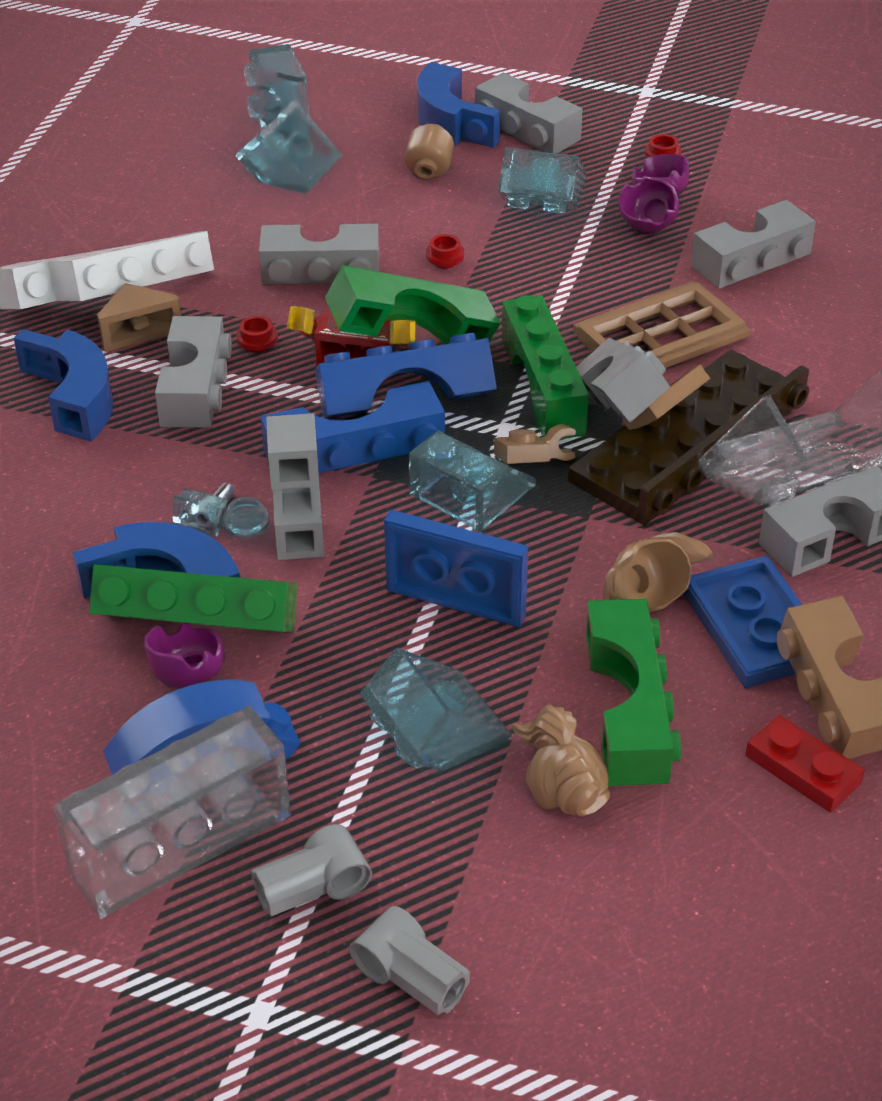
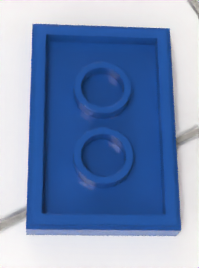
(456, 568)
(743, 613)

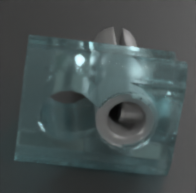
(202, 510)

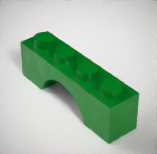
(368, 298)
(554, 381)
(193, 598)
(637, 733)

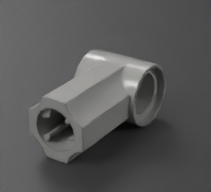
(326, 865)
(398, 951)

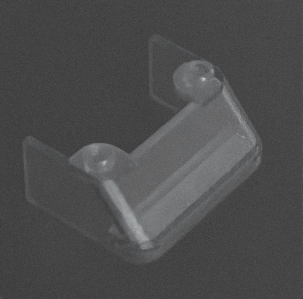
(776, 460)

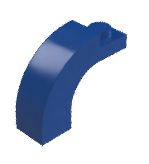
(442, 104)
(85, 396)
(157, 548)
(189, 711)

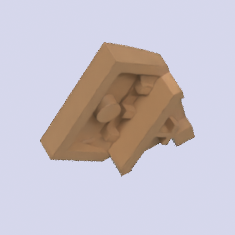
(677, 392)

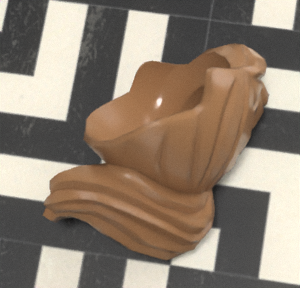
(655, 569)
(565, 768)

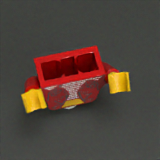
(331, 340)

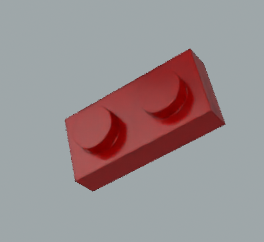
(804, 763)

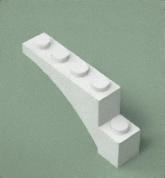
(103, 271)

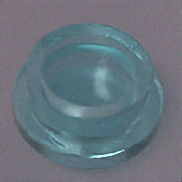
(246, 517)

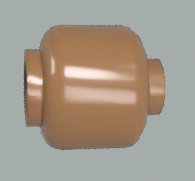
(429, 151)

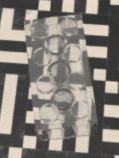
(173, 810)

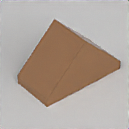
(136, 316)

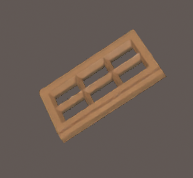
(730, 330)

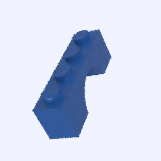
(456, 368)
(393, 430)

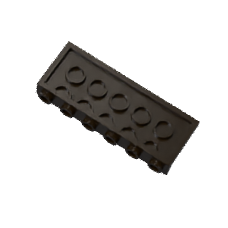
(658, 463)

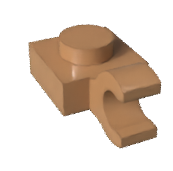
(526, 447)

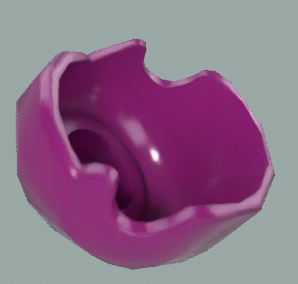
(669, 167)
(649, 205)
(185, 656)

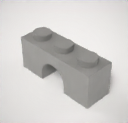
(544, 125)
(730, 255)
(295, 260)
(623, 378)
(190, 386)
(295, 486)
(804, 528)

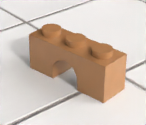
(818, 642)

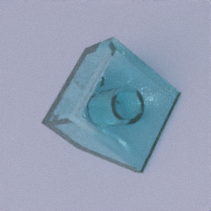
(274, 81)
(289, 151)
(541, 180)
(464, 480)
(431, 712)

